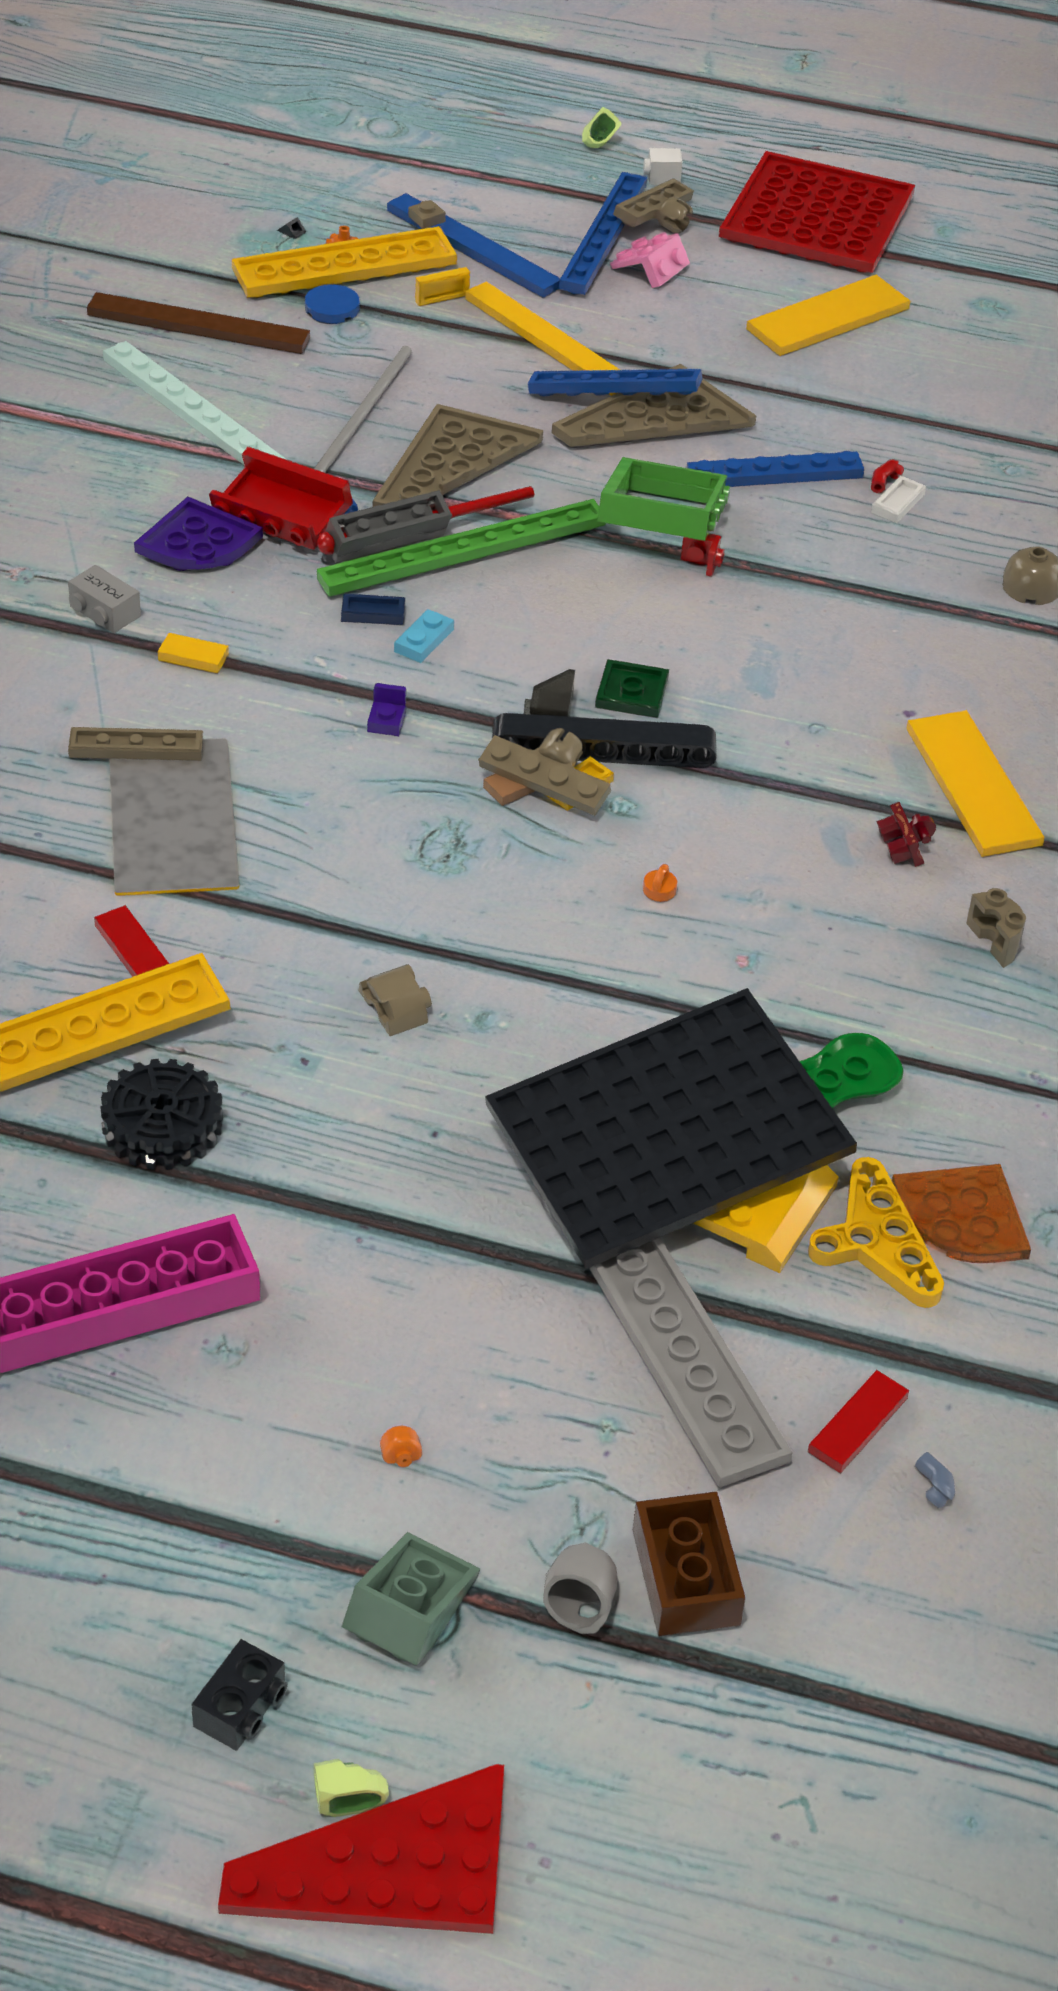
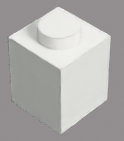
(663, 165)

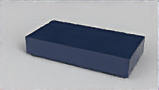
(373, 609)

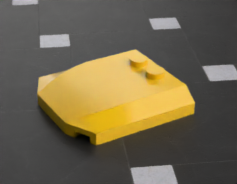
(776, 1219)

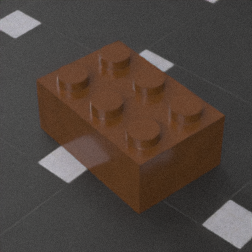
(688, 1563)

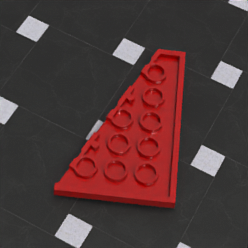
(397, 1865)

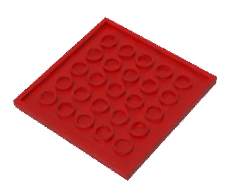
(817, 211)

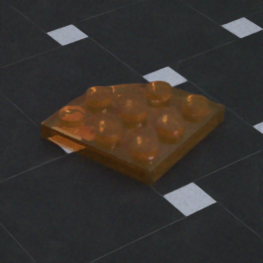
(965, 1213)

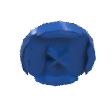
(332, 303)

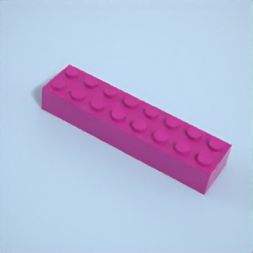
(125, 1291)

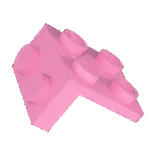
(660, 256)

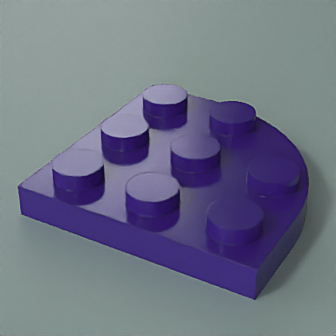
(198, 537)

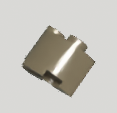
(999, 920)
(397, 999)

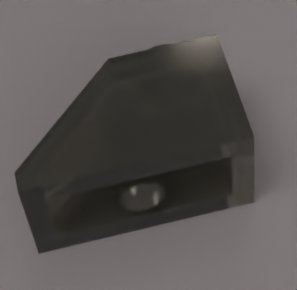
(552, 696)

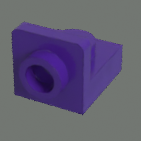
(387, 709)

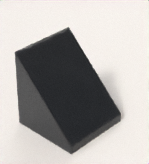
(293, 228)

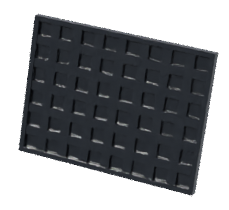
(668, 1126)

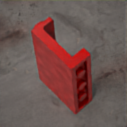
(284, 497)

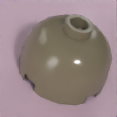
(1032, 576)

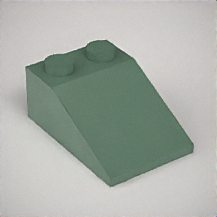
(409, 1598)

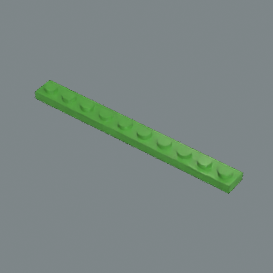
(458, 547)

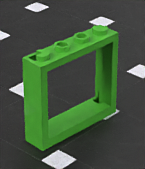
(659, 515)

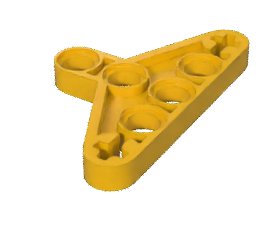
(884, 1250)

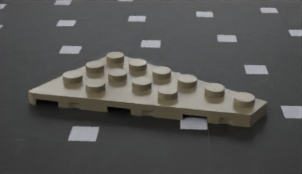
(653, 416)
(454, 450)

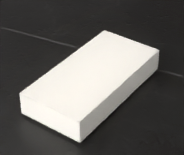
(898, 499)

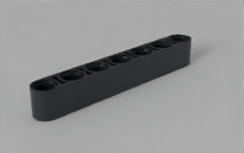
(617, 739)

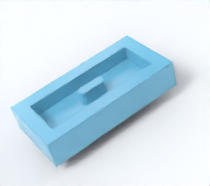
(424, 635)

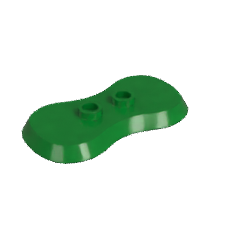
(854, 1068)

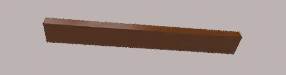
(198, 322)

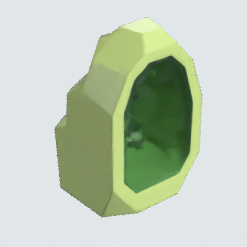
(600, 128)
(347, 1788)

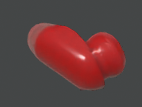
(889, 468)

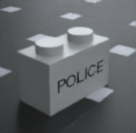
(104, 598)

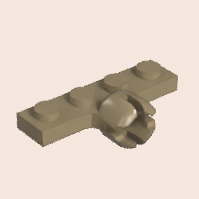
(663, 203)
(548, 769)

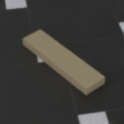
(135, 743)

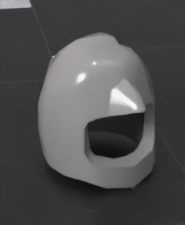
(577, 1579)

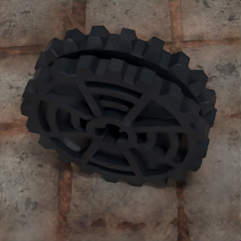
(161, 1114)

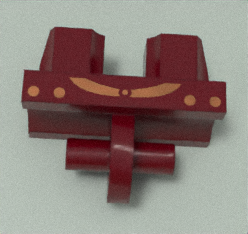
(918, 830)

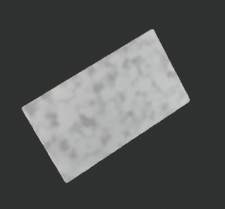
(174, 824)

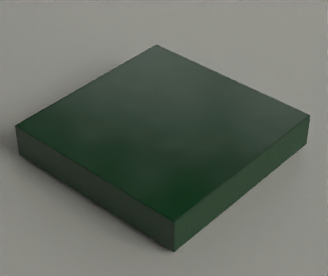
(632, 688)

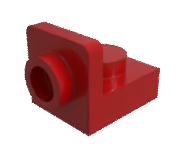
(704, 552)

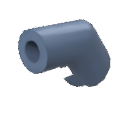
(940, 1477)

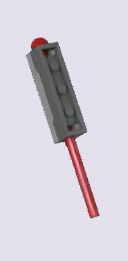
(401, 523)

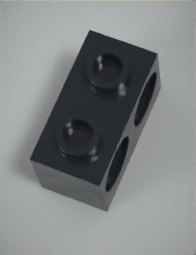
(232, 1692)

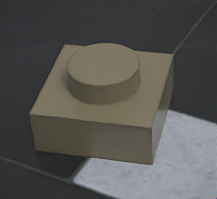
(426, 214)

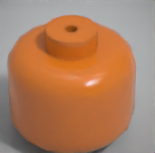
(400, 1446)

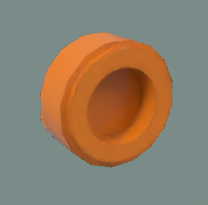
(660, 884)

